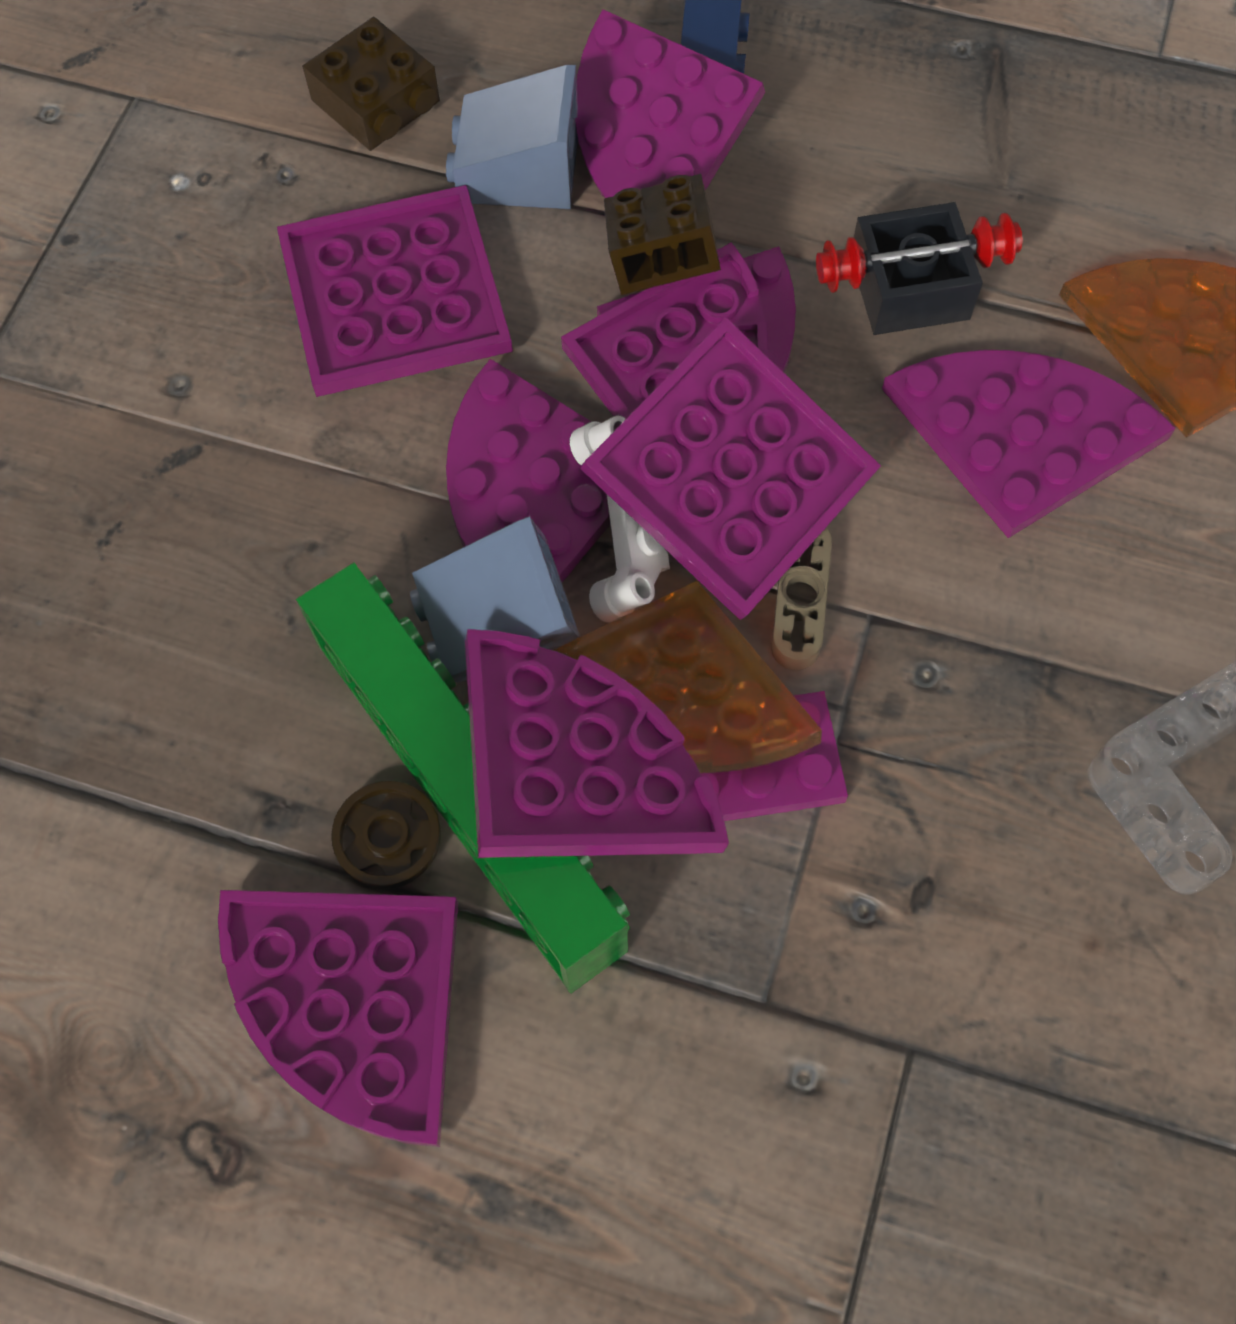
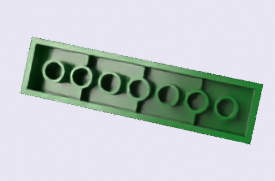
(429, 729)

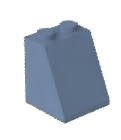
(518, 141)
(493, 585)

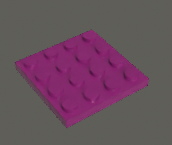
(393, 290)
(731, 468)

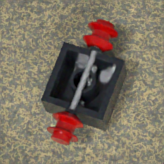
(918, 264)

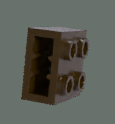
(372, 83)
(660, 233)

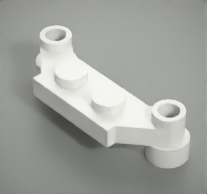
(636, 552)

